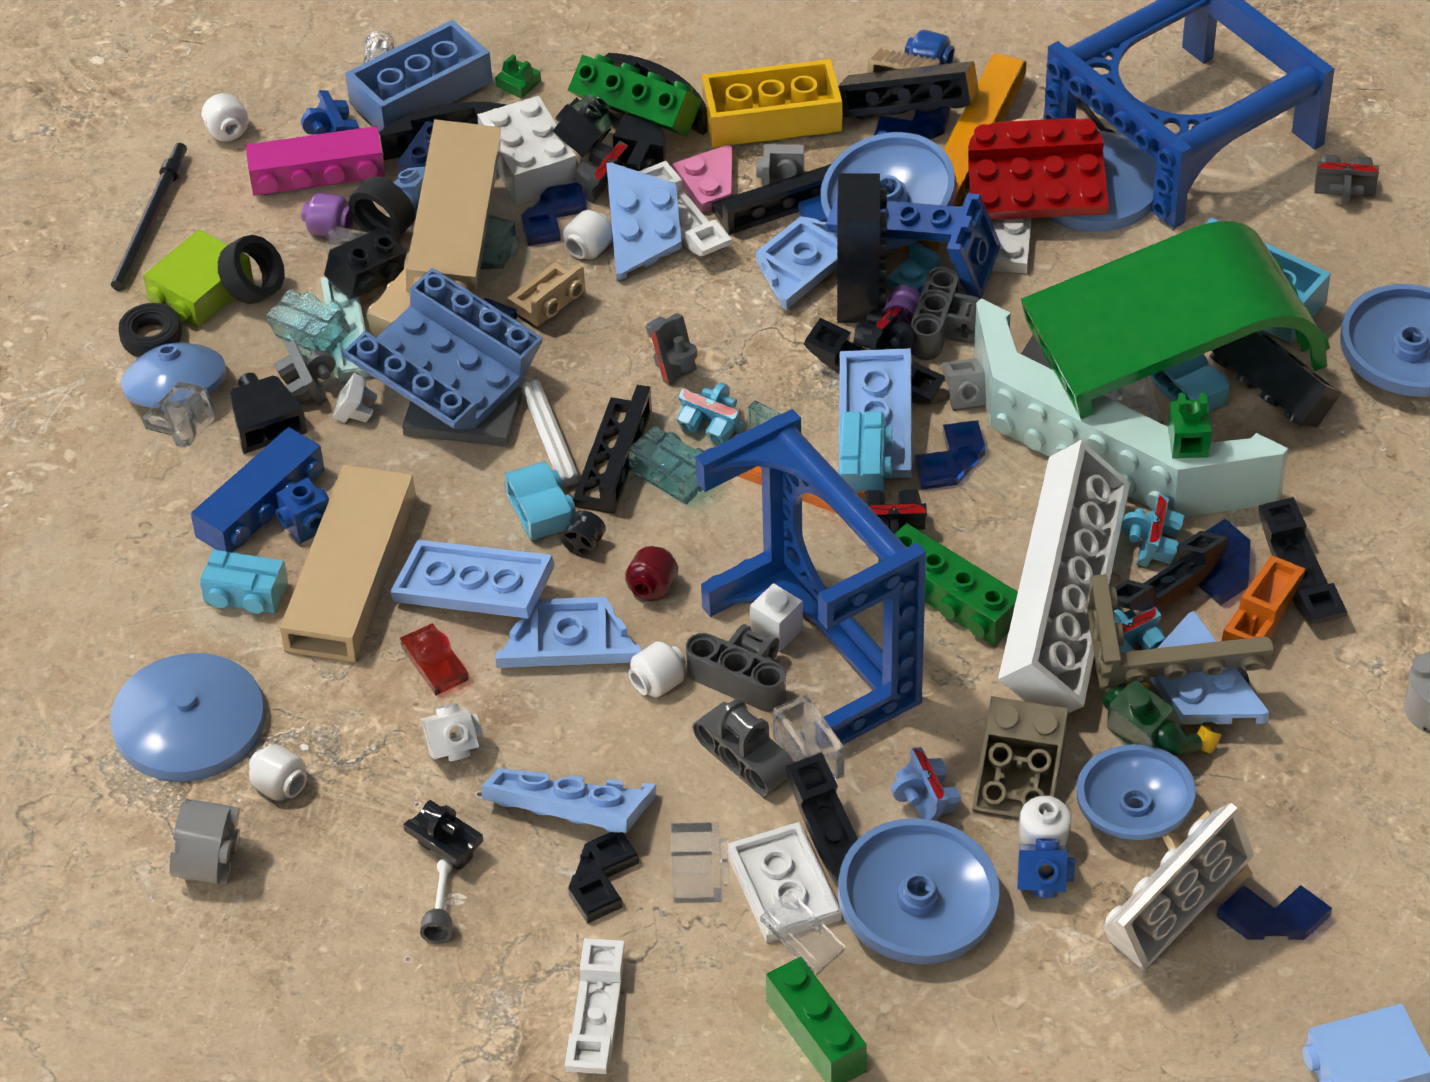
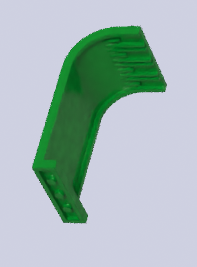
(1165, 310)

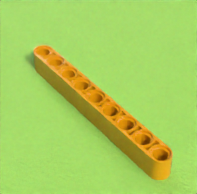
(996, 95)

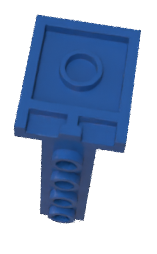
(968, 230)

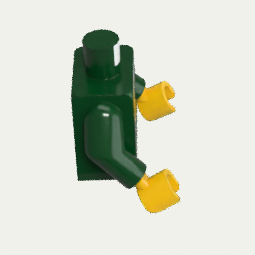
(1148, 720)

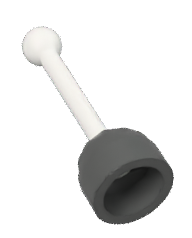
(436, 923)

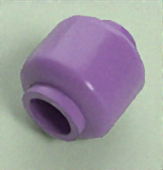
(325, 213)

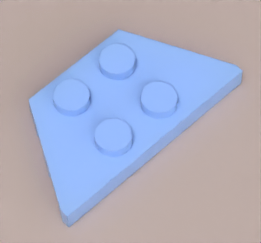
(641, 218)
(798, 259)
(568, 634)
(1207, 697)

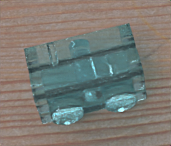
(308, 321)
(666, 463)

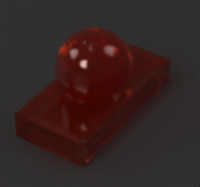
(434, 659)

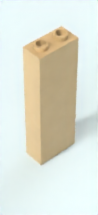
(455, 203)
(348, 563)

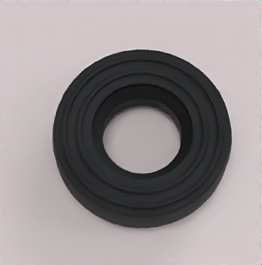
(145, 315)

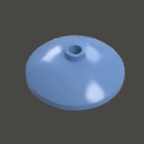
(161, 368)
(1135, 792)

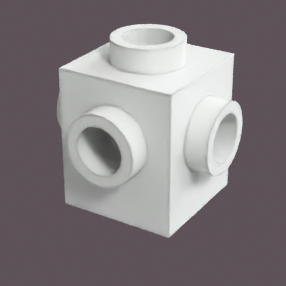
(437, 729)

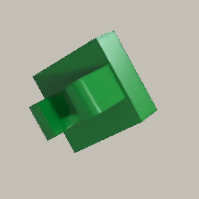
(517, 77)

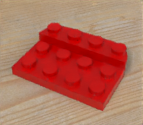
(1038, 168)

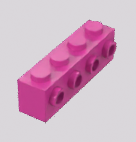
(314, 160)

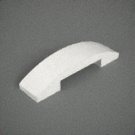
(696, 231)
(596, 1007)

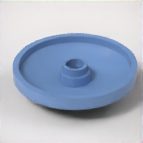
(908, 167)
(1129, 187)
(1389, 338)
(187, 717)
(918, 891)

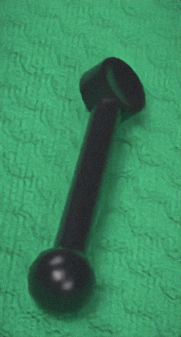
(1092, 116)

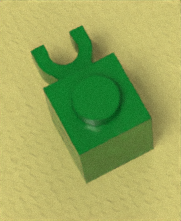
(1189, 427)

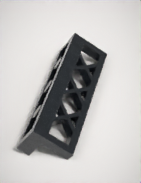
(768, 201)
(614, 479)

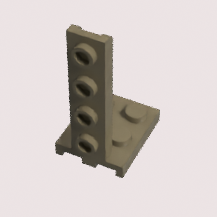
(1168, 661)

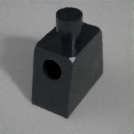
(264, 411)

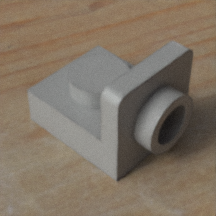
(780, 162)
(965, 383)

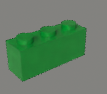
(816, 1022)

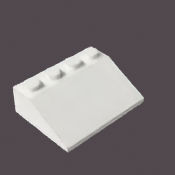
(1180, 887)

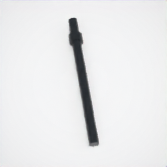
(168, 173)

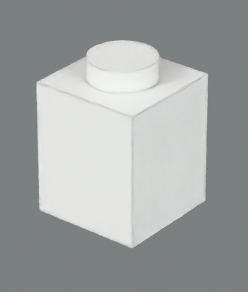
(777, 615)

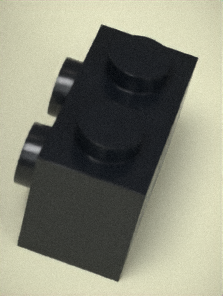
(585, 123)
(365, 263)

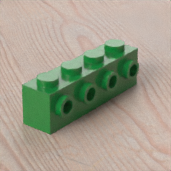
(636, 94)
(963, 589)

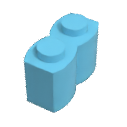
(1194, 378)
(539, 500)

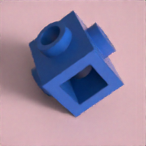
(301, 509)
(1036, 855)

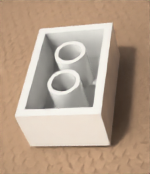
(530, 150)

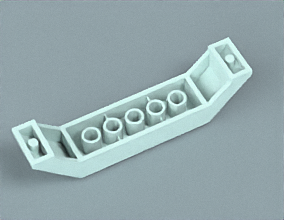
(1035, 410)

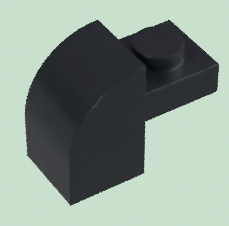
(644, 142)

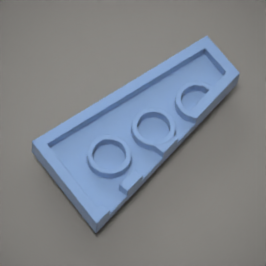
(570, 798)

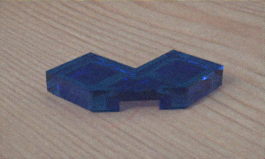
(926, 124)
(555, 201)
(949, 467)
(1232, 570)
(1255, 918)

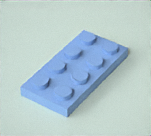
(881, 383)
(473, 578)

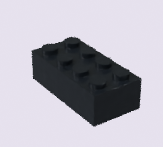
(860, 246)

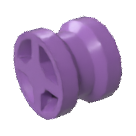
(903, 297)

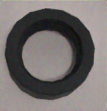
(389, 197)
(235, 280)

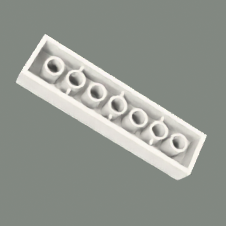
(1071, 540)

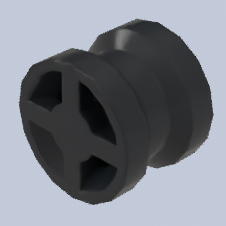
(583, 533)

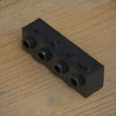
(909, 89)
(1279, 376)

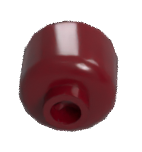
(651, 573)

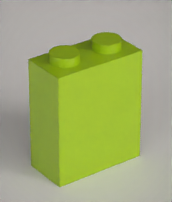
(190, 279)

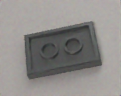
(492, 431)

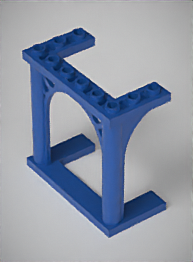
(1185, 154)
(788, 471)

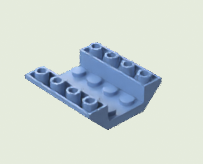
(449, 352)

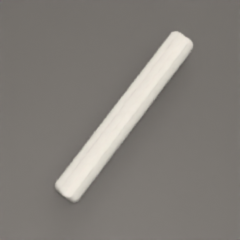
(550, 432)

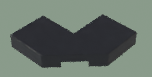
(590, 885)

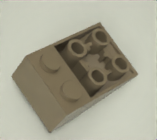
(1019, 755)

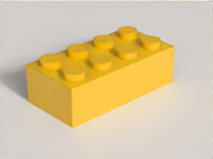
(772, 103)

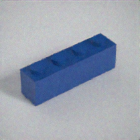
(250, 495)

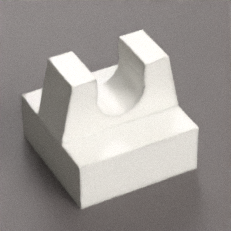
(353, 400)

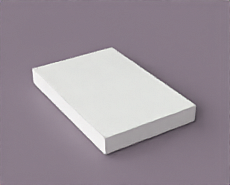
(777, 863)

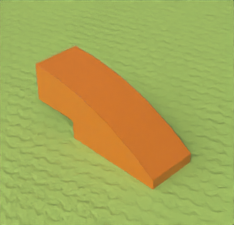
(1265, 601)

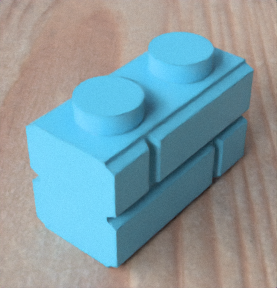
(864, 449)
(243, 582)

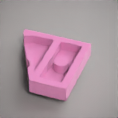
(707, 176)

